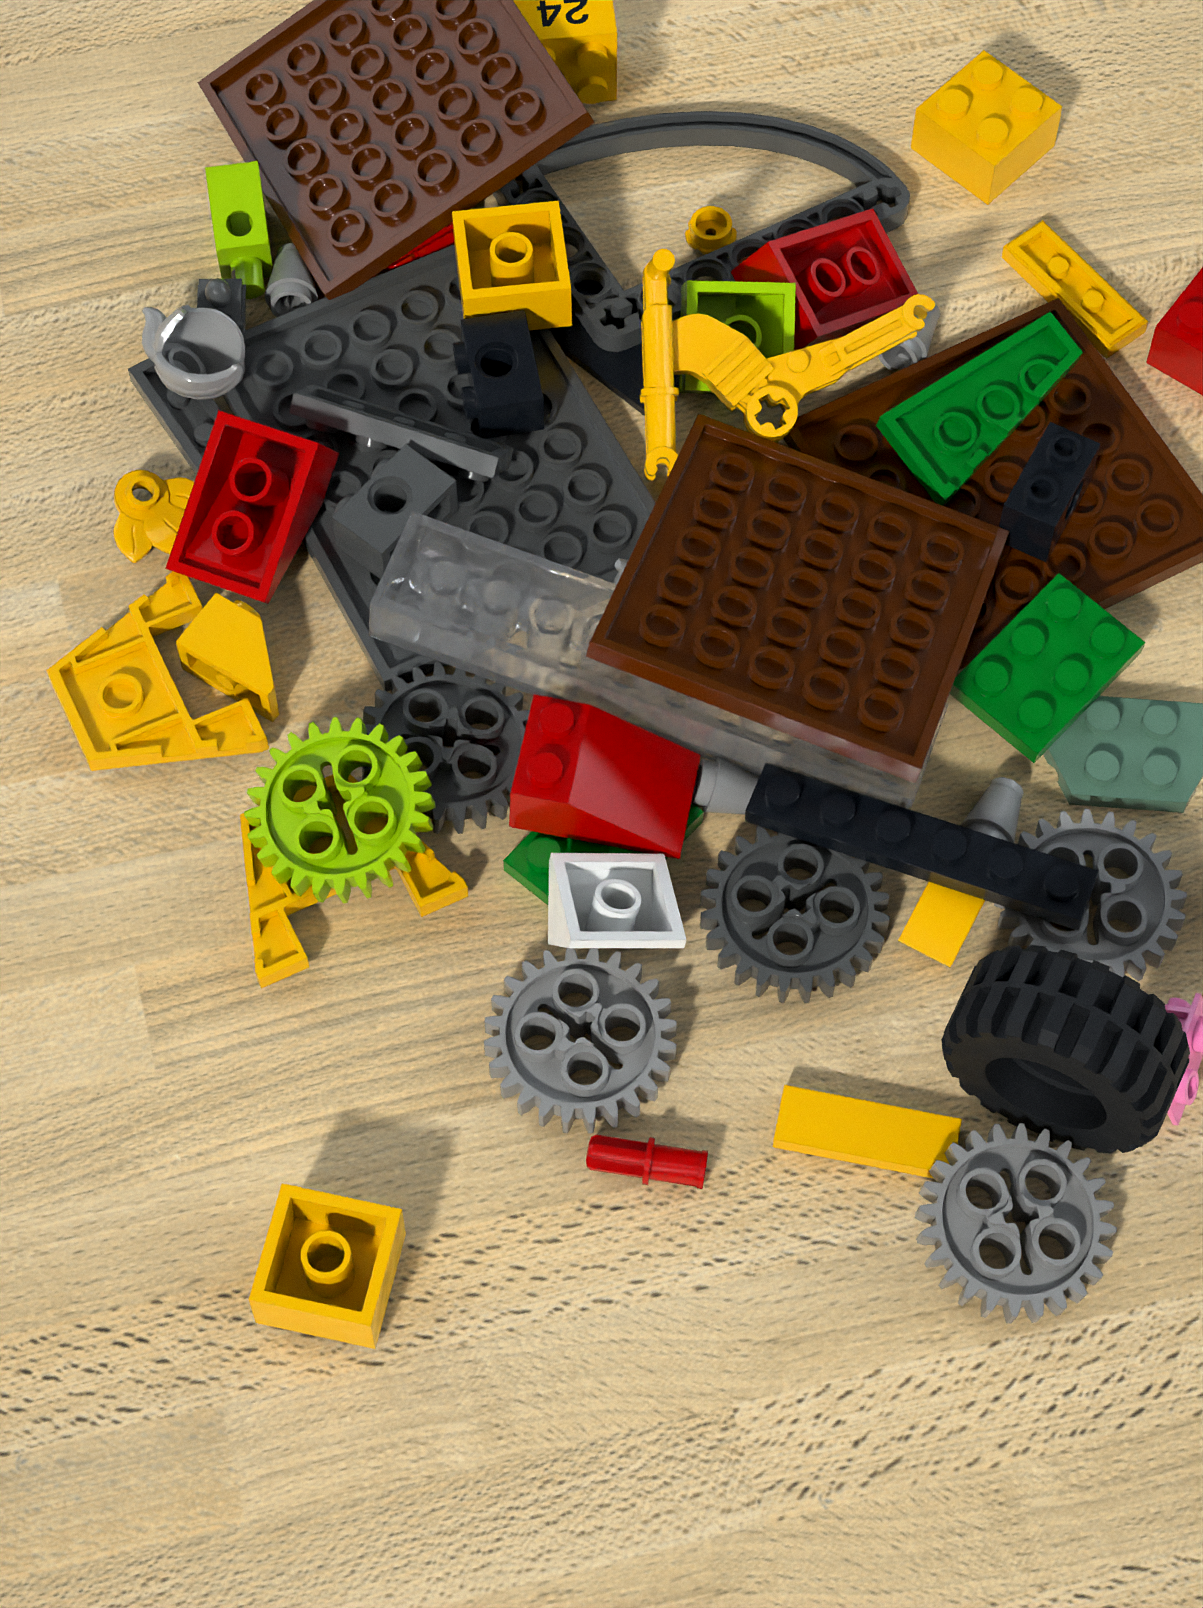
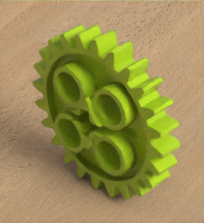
(290, 827)

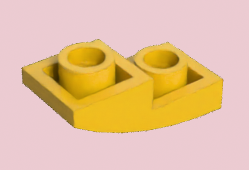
(940, 923)

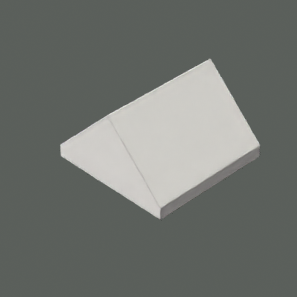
(612, 902)

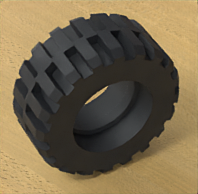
(1066, 1048)

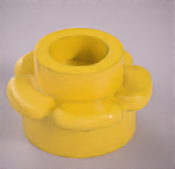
(710, 221)

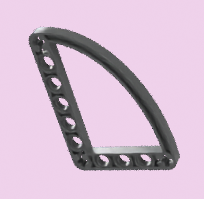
(700, 128)

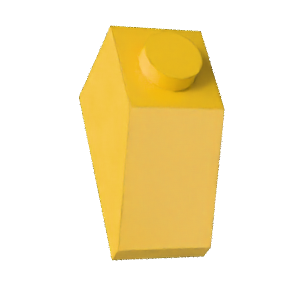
(230, 653)

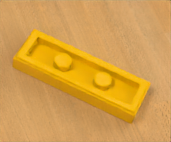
(1061, 273)
(863, 1131)

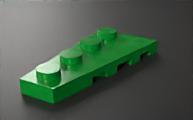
(971, 411)

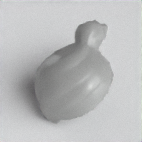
(195, 350)

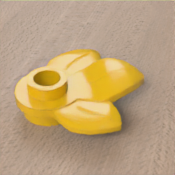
(150, 521)

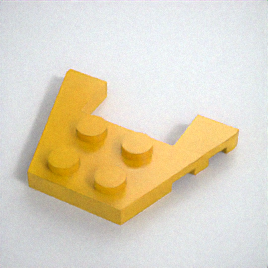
(127, 702)
(274, 939)

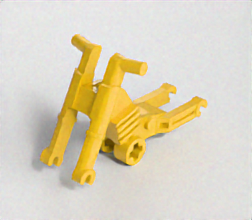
(736, 367)

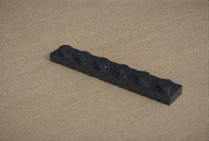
(922, 846)

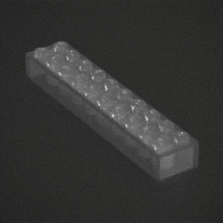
(531, 630)

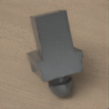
(224, 296)

